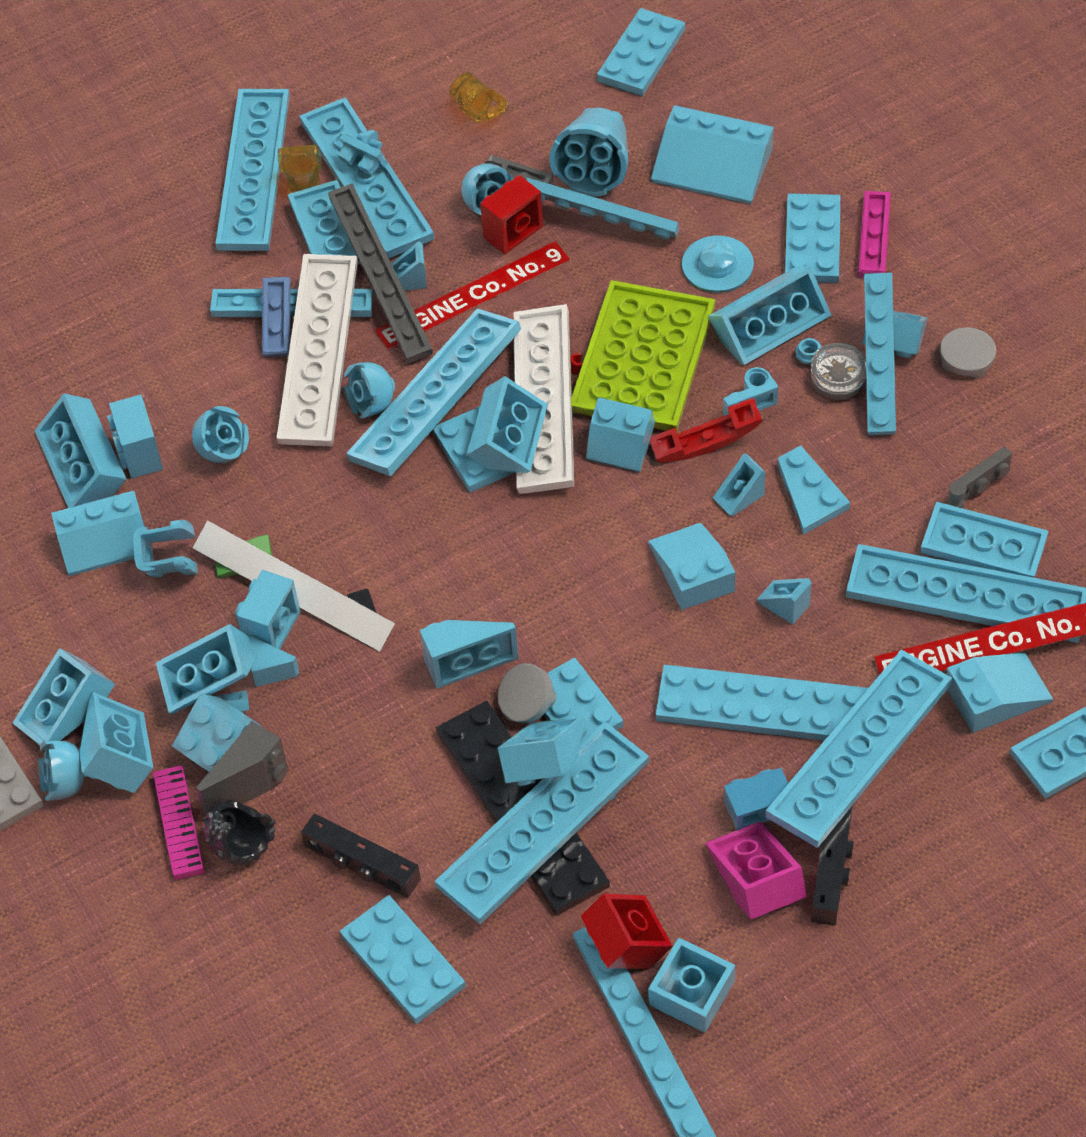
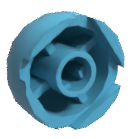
(481, 182)
(368, 389)
(220, 435)
(60, 770)

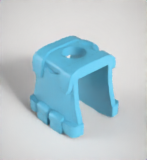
(143, 549)

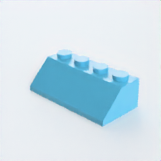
(770, 314)
(79, 452)

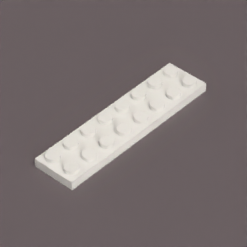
(317, 350)
(545, 371)

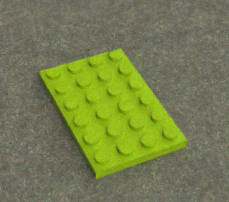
(644, 351)

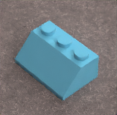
(507, 427)
(98, 532)
(205, 667)

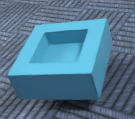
(237, 699)

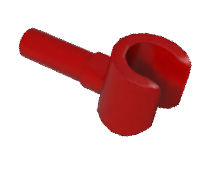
(574, 362)

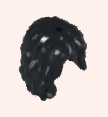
(238, 832)

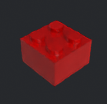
(511, 214)
(626, 931)

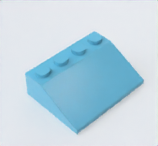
(713, 154)

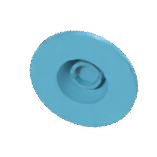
(717, 264)

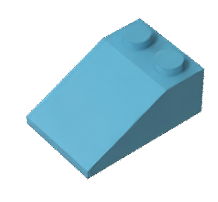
(694, 565)
(466, 648)
(996, 689)
(61, 698)
(115, 744)
(542, 750)

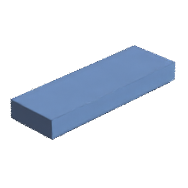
(276, 316)

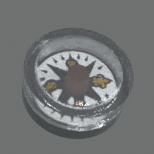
(838, 371)

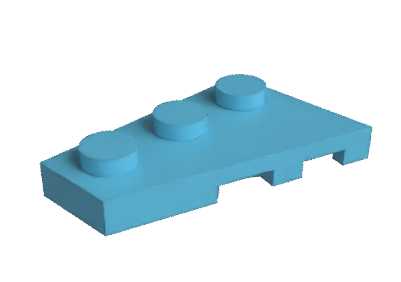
(811, 490)

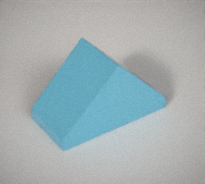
(411, 268)
(742, 486)
(787, 598)
(271, 663)

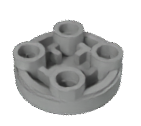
(967, 352)
(525, 693)

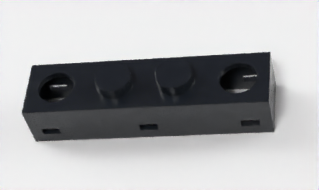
(370, 864)
(832, 873)

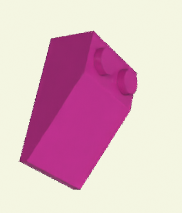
(757, 870)

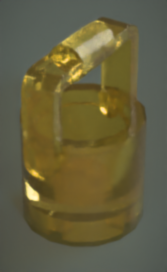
(476, 98)
(300, 166)

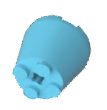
(591, 152)

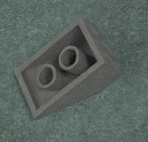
(245, 769)

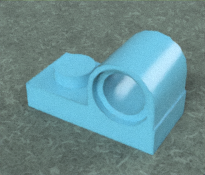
(757, 384)

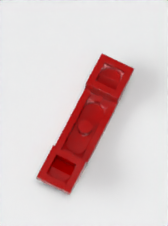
(708, 436)

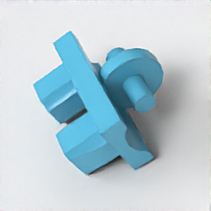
(366, 149)

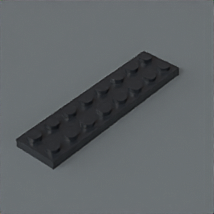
(473, 743)

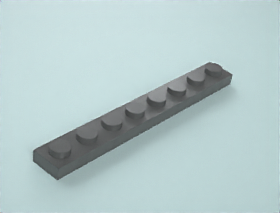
(380, 273)

